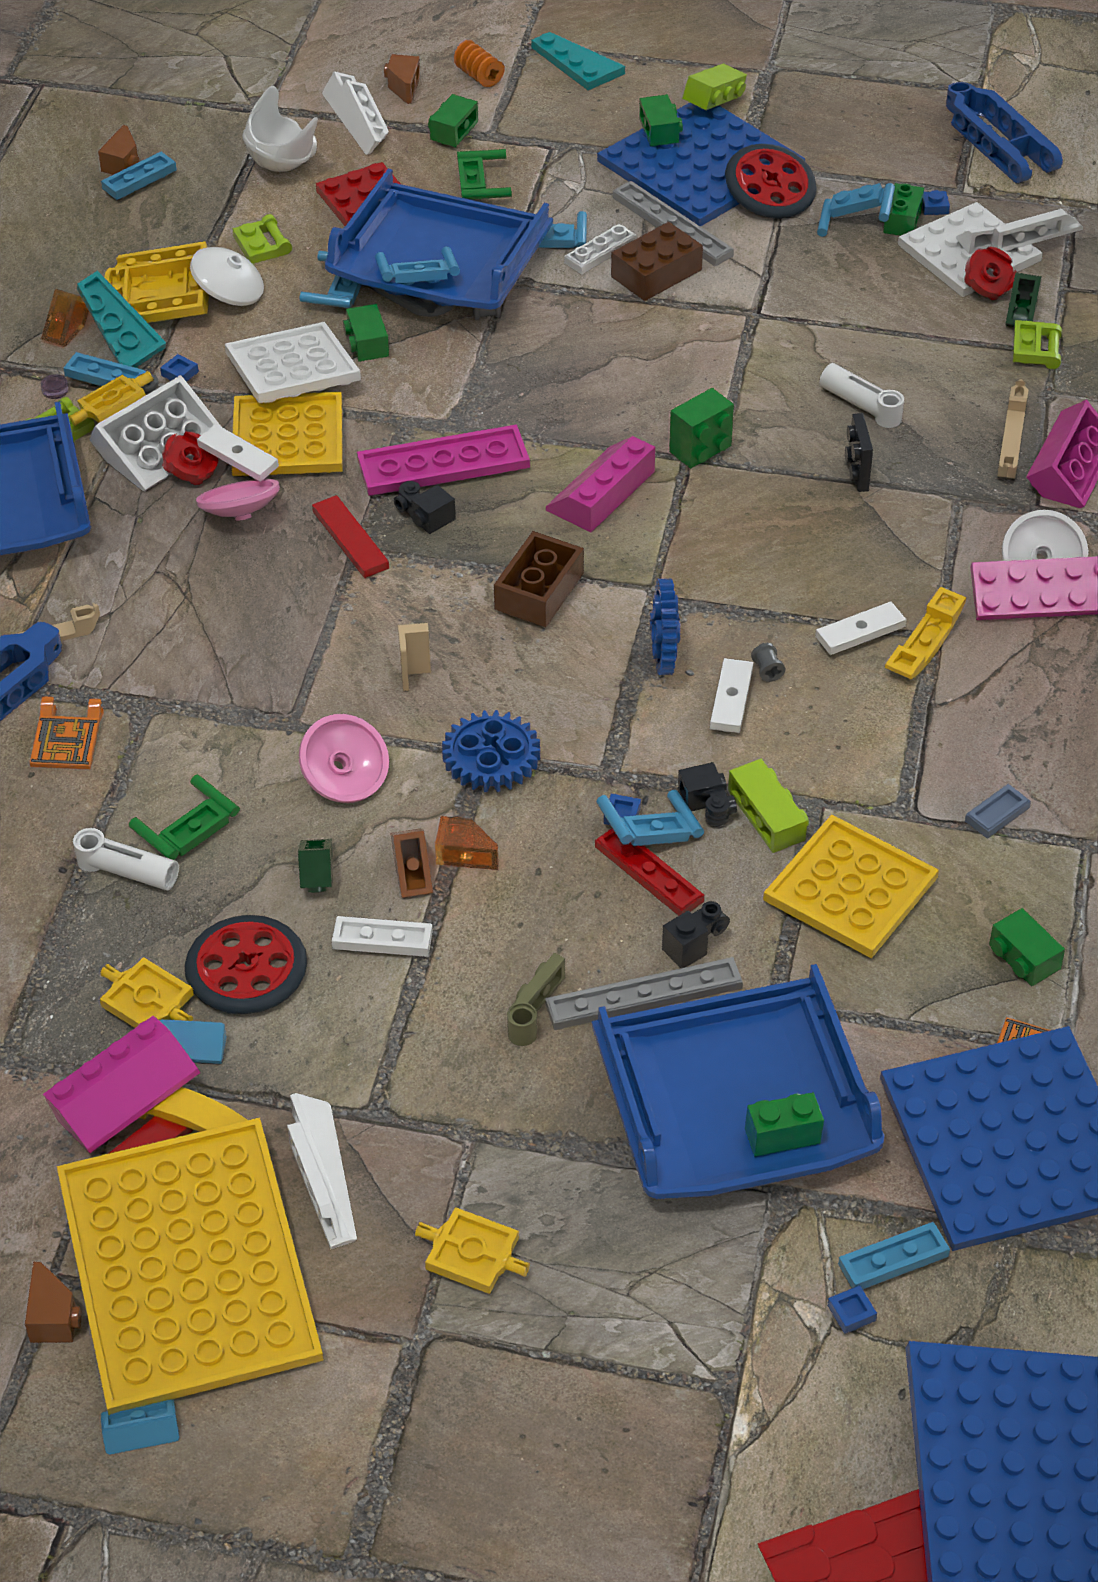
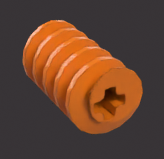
(478, 63)

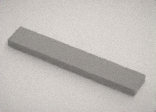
(659, 213)
(644, 993)

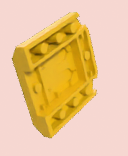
(160, 282)

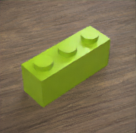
(714, 86)
(768, 805)

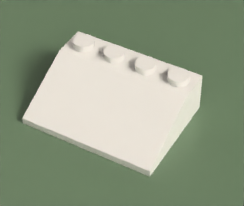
(137, 434)

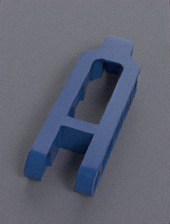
(1024, 139)
(38, 652)

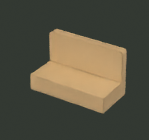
(414, 651)

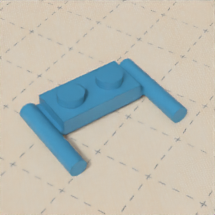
(856, 200)
(565, 235)
(411, 272)
(341, 293)
(653, 828)

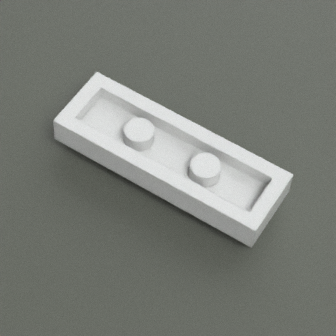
(382, 936)

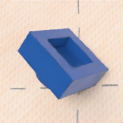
(935, 203)
(179, 366)
(624, 806)
(852, 1309)

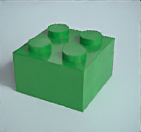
(701, 427)

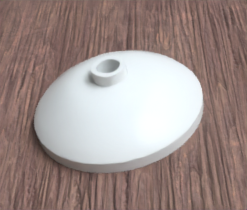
(227, 276)
(1045, 534)

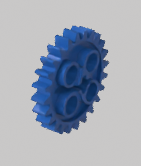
(665, 626)
(491, 751)

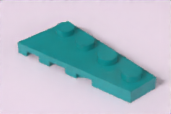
(577, 62)
(121, 325)

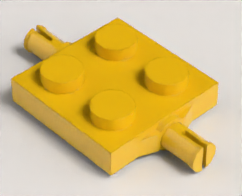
(111, 398)
(145, 992)
(472, 1250)

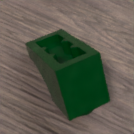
(1023, 298)
(315, 864)

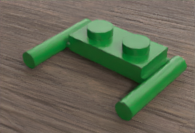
(472, 174)
(193, 826)

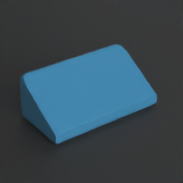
(200, 1040)
(140, 1427)

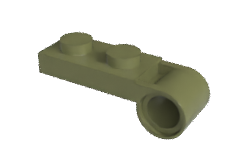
(531, 997)

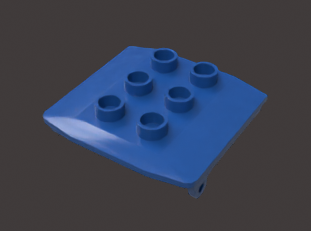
(415, 224)
(40, 485)
(696, 1066)

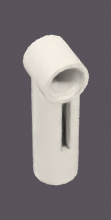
(883, 404)
(97, 853)

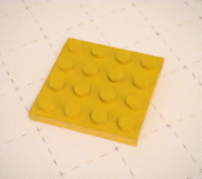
(296, 430)
(851, 885)

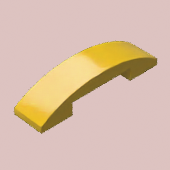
(928, 635)
(194, 1111)

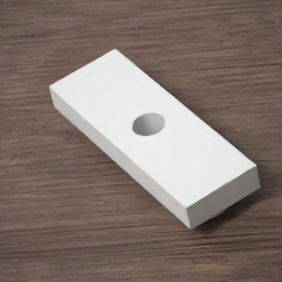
(598, 249)
(237, 452)
(860, 628)
(731, 695)

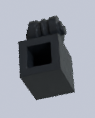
(429, 509)
(705, 788)
(687, 935)

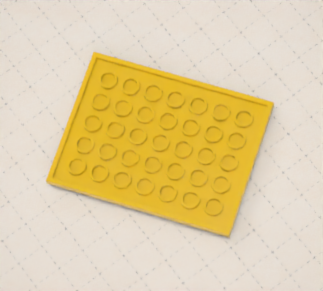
(187, 1266)

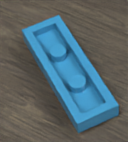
(138, 175)
(97, 370)
(894, 1256)

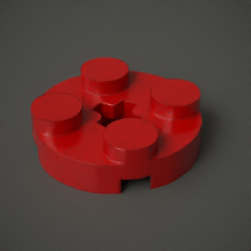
(981, 281)
(178, 464)

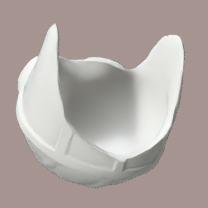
(277, 140)

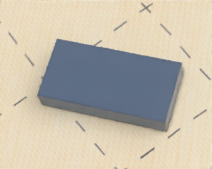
(997, 811)

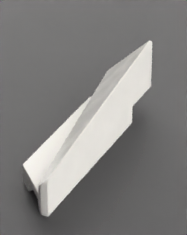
(356, 110)
(1020, 232)
(321, 1167)

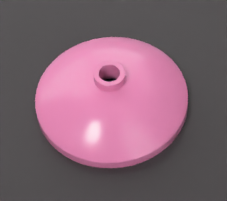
(238, 498)
(355, 746)

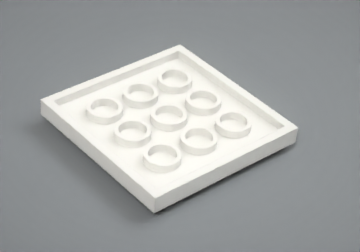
(945, 257)
(292, 362)

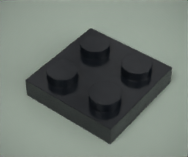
(859, 452)

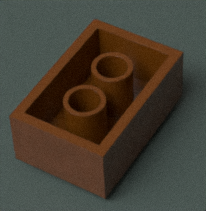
(656, 261)
(539, 578)

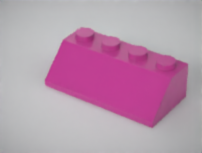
(1069, 457)
(605, 483)
(121, 1084)

